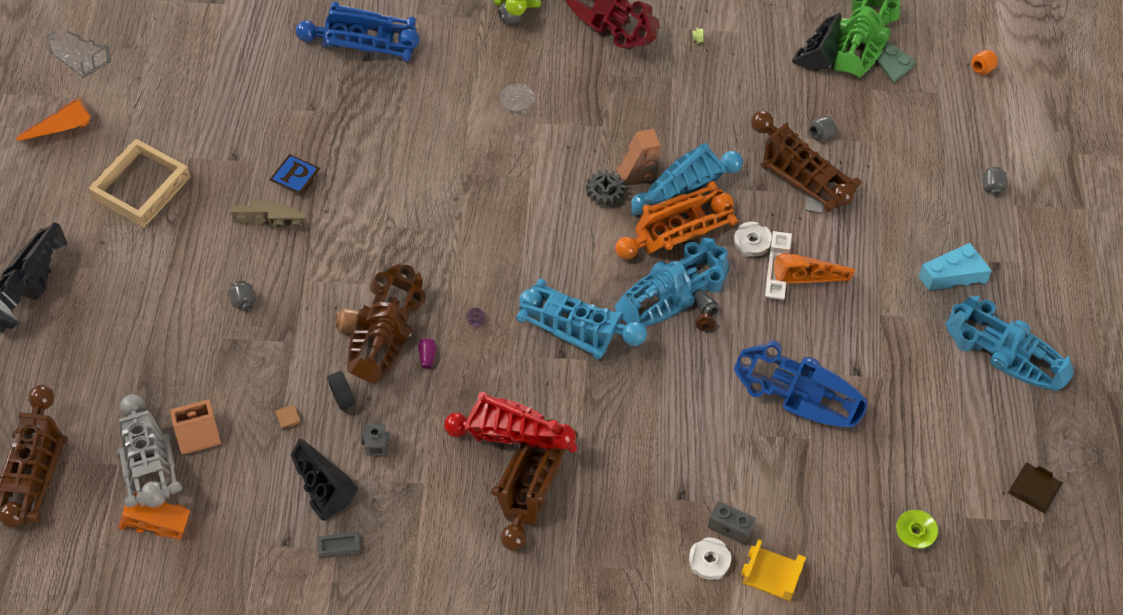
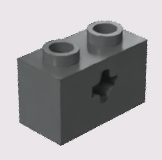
(731, 523)

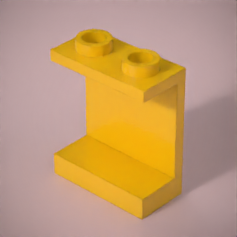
(772, 572)

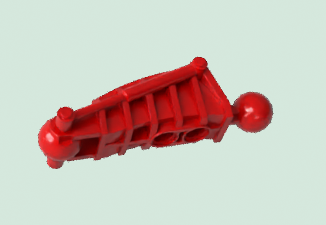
(510, 423)

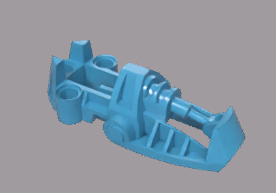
(676, 283)
(1009, 343)

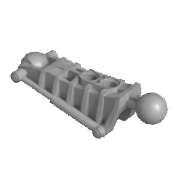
(140, 443)

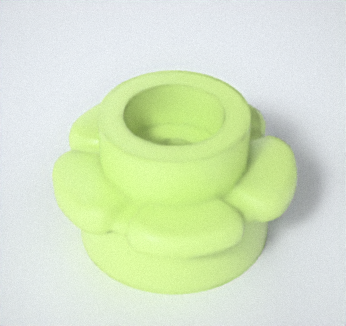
(698, 36)

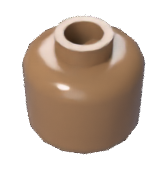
(346, 320)

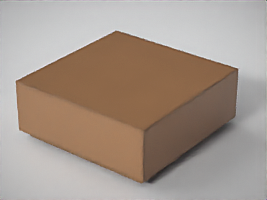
(288, 417)

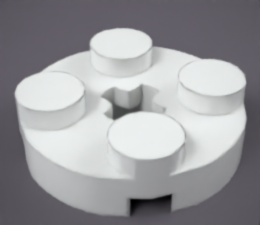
(749, 248)
(707, 570)

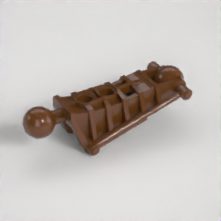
(790, 156)
(44, 455)
(515, 489)

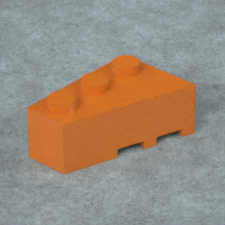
(163, 520)

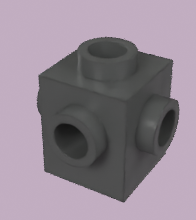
(375, 439)

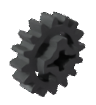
(614, 188)

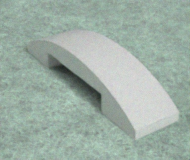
(779, 245)

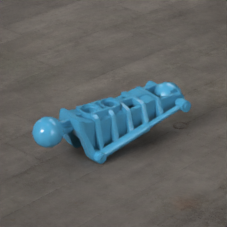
(687, 175)
(586, 325)

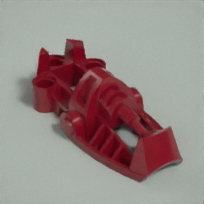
(615, 12)

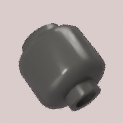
(506, 17)
(822, 128)
(994, 180)
(242, 295)

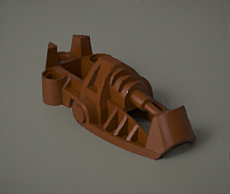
(384, 323)

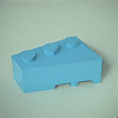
(955, 268)

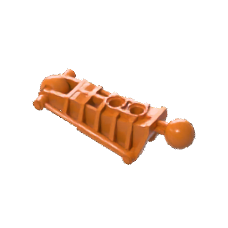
(687, 229)

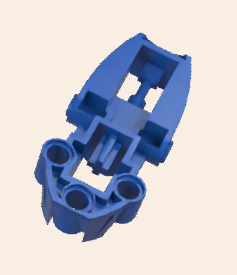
(804, 388)

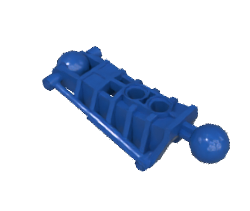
(350, 28)

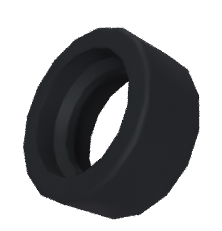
(341, 390)

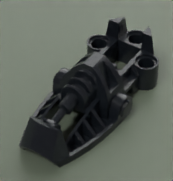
(28, 272)

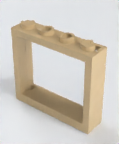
(157, 200)

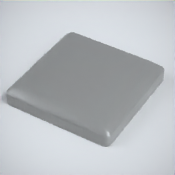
(813, 205)

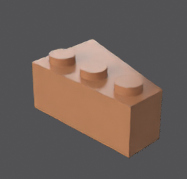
(642, 158)

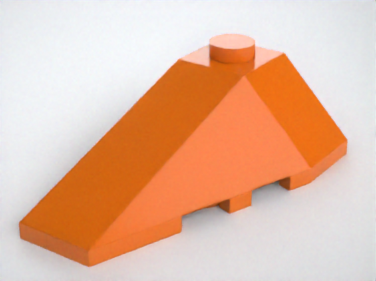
(68, 117)

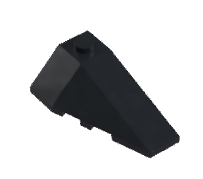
(821, 47)
(327, 484)

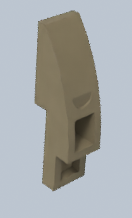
(276, 214)

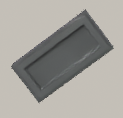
(338, 545)

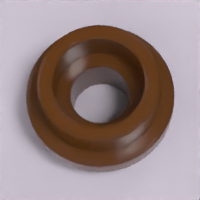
(705, 322)

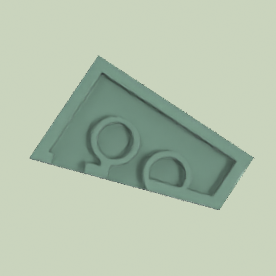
(894, 62)

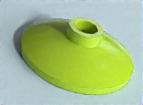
(918, 521)

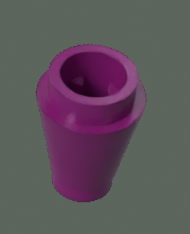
(427, 351)

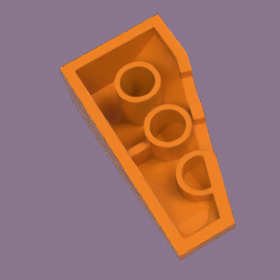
(802, 269)

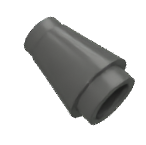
(706, 303)

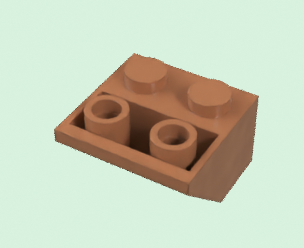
(195, 427)

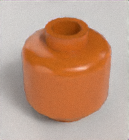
(984, 62)

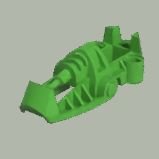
(867, 28)

